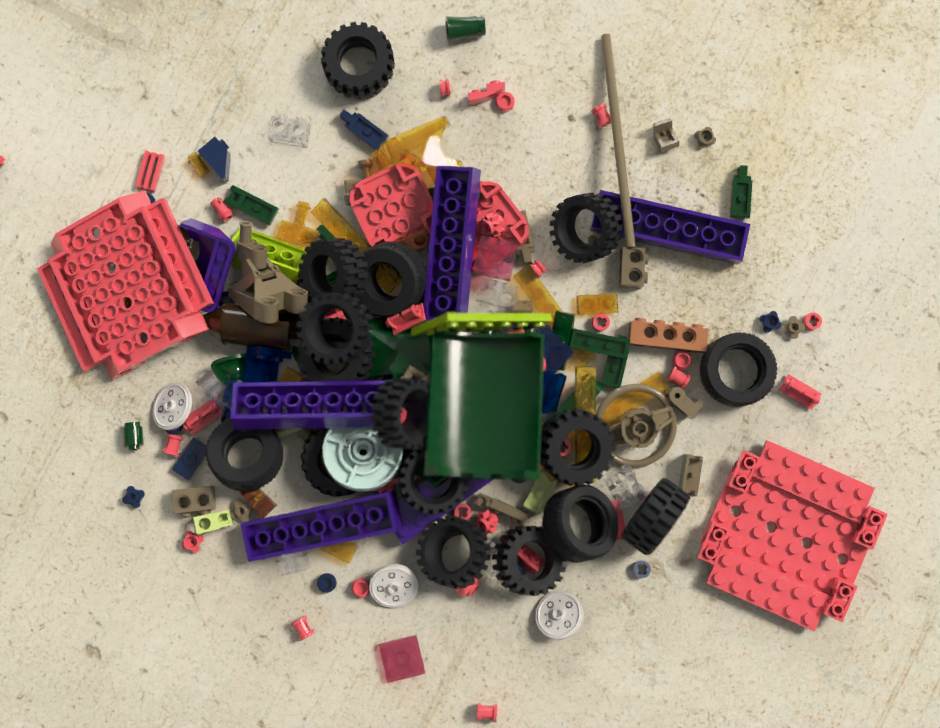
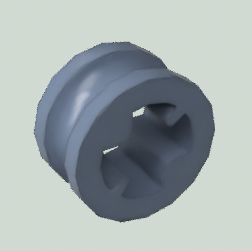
(635, 569)

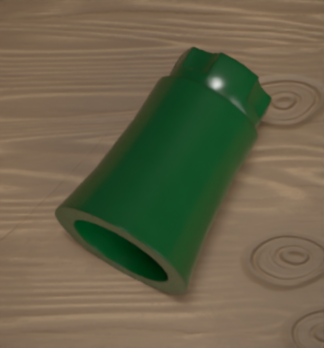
(464, 27)

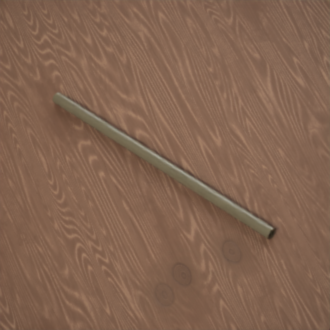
(618, 142)

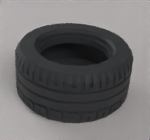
(764, 361)
(601, 516)

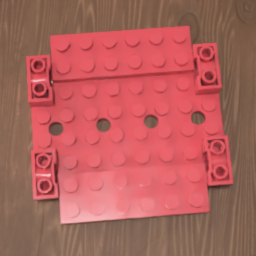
(150, 269)
(802, 503)

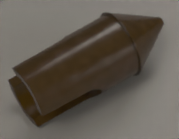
(235, 326)

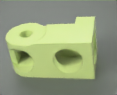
(212, 521)

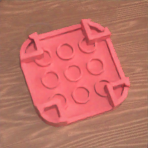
(495, 200)
(392, 203)

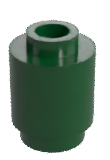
(133, 435)

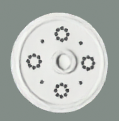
(172, 406)
(393, 585)
(559, 615)

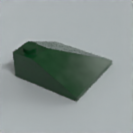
(385, 346)

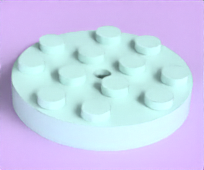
(356, 471)

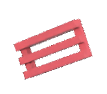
(153, 155)

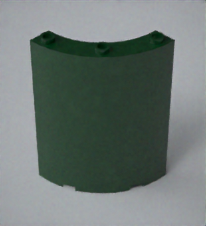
(485, 405)

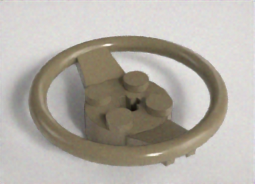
(651, 423)

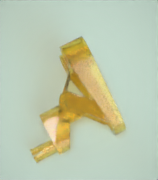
(427, 138)

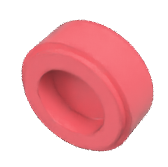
(505, 101)

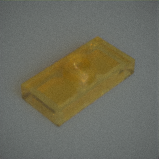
(342, 551)

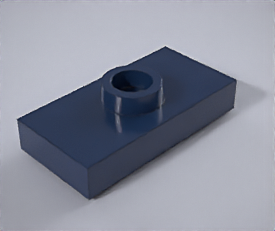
(190, 459)

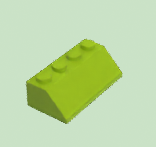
(280, 253)

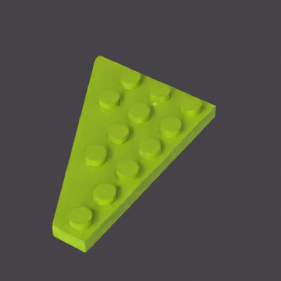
(481, 321)

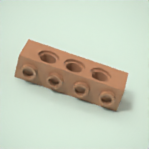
(698, 334)

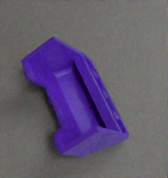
(214, 257)

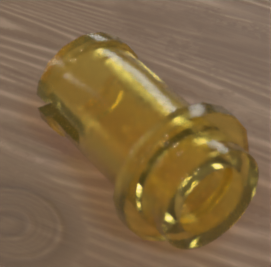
(198, 164)
(301, 213)

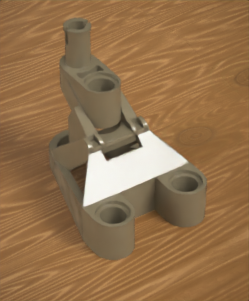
(271, 287)

